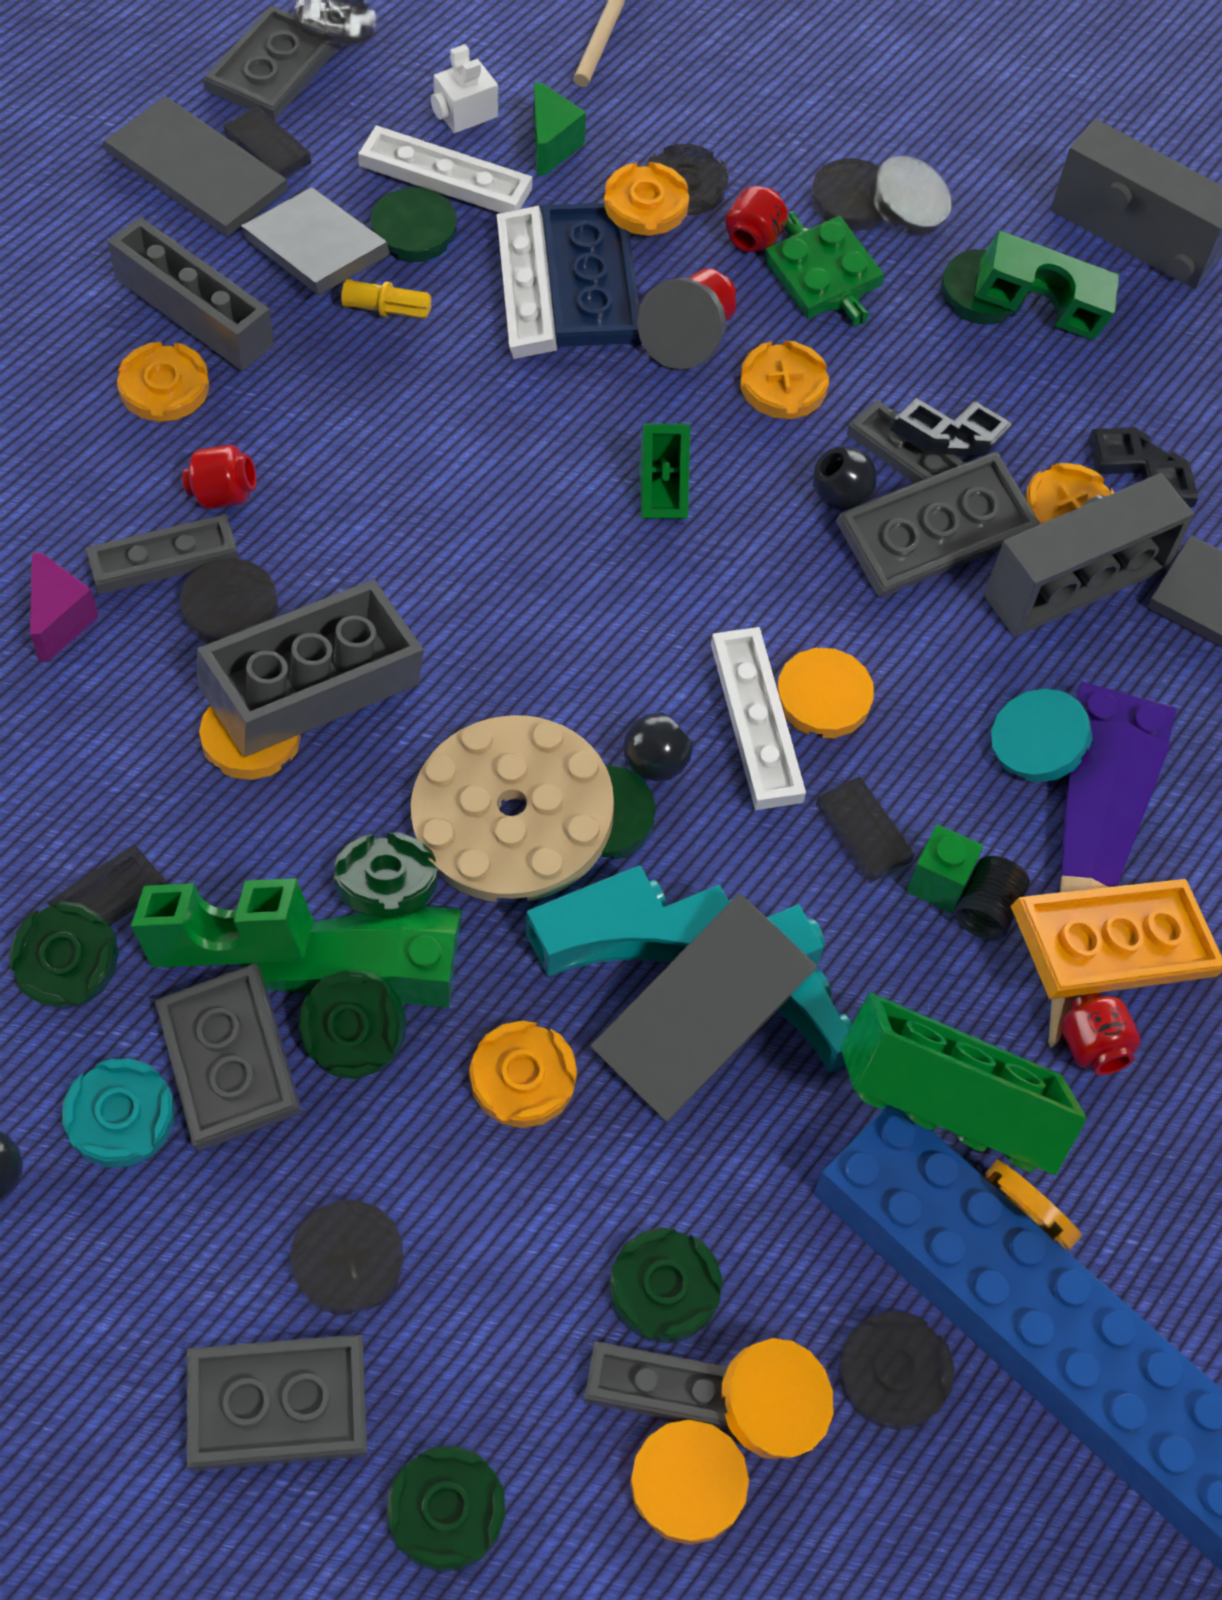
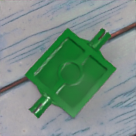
(824, 268)

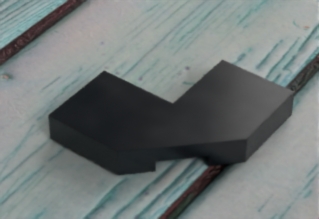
(972, 433)
(1132, 452)

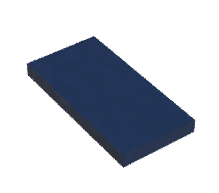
(590, 276)

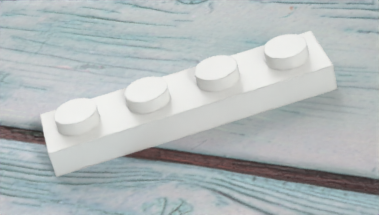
(445, 171)
(526, 282)
(758, 719)

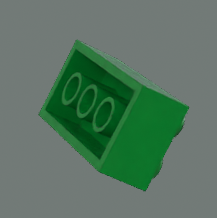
(961, 1085)

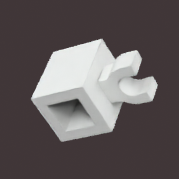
(465, 92)

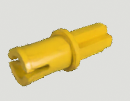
(386, 299)

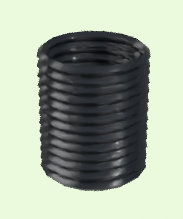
(989, 896)

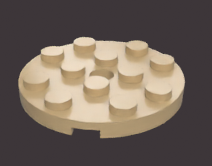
(522, 854)

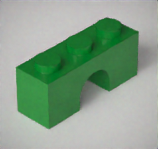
(1078, 290)
(185, 930)

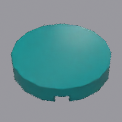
(1041, 735)
(118, 1113)

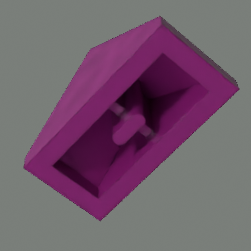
(59, 607)

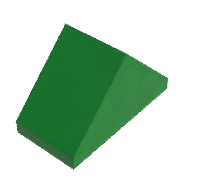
(557, 128)
(664, 470)

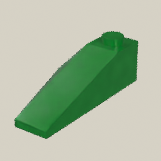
(407, 950)

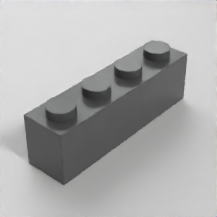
(191, 293)

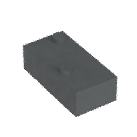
(1142, 203)
(1087, 554)
(308, 667)

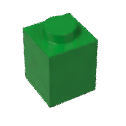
(944, 868)

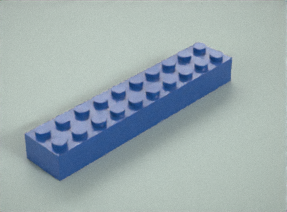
(1038, 1317)

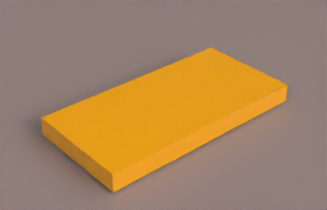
(1117, 938)

